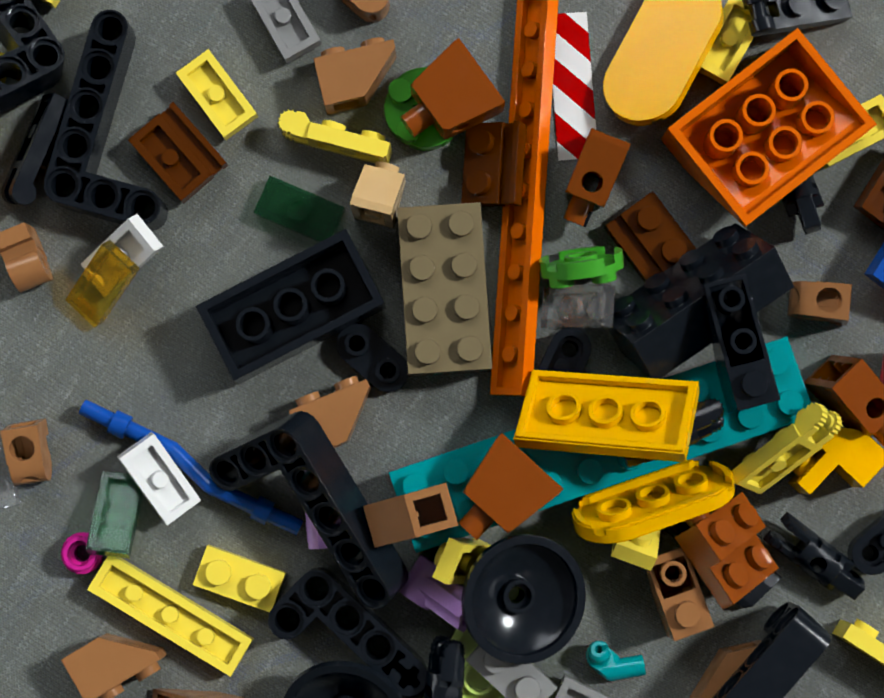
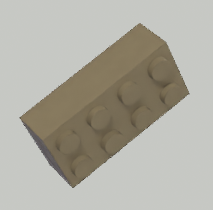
(444, 289)

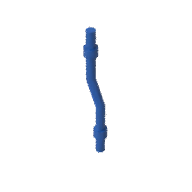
(261, 509)

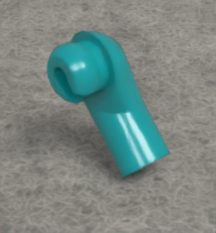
(610, 665)

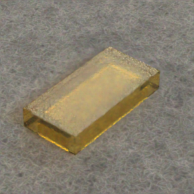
(102, 283)

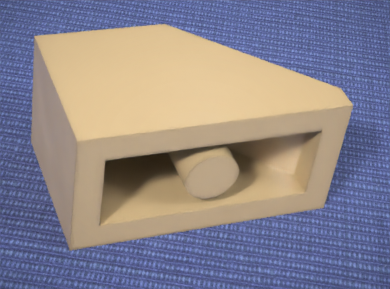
(378, 194)

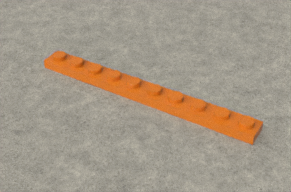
(523, 224)

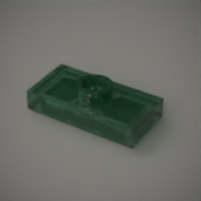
(299, 210)
(114, 516)

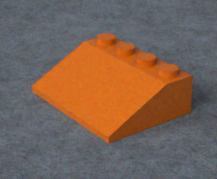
(768, 128)

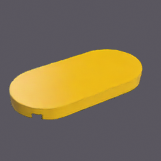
(660, 58)
(653, 502)

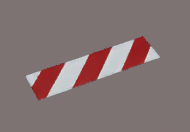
(572, 85)

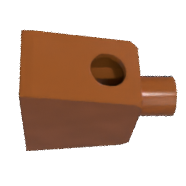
(452, 95)
(602, 157)
(851, 391)
(506, 489)

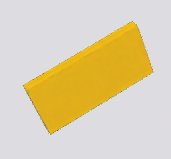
(608, 415)

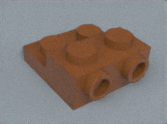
(727, 550)

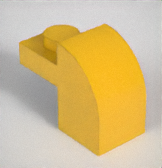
(849, 453)

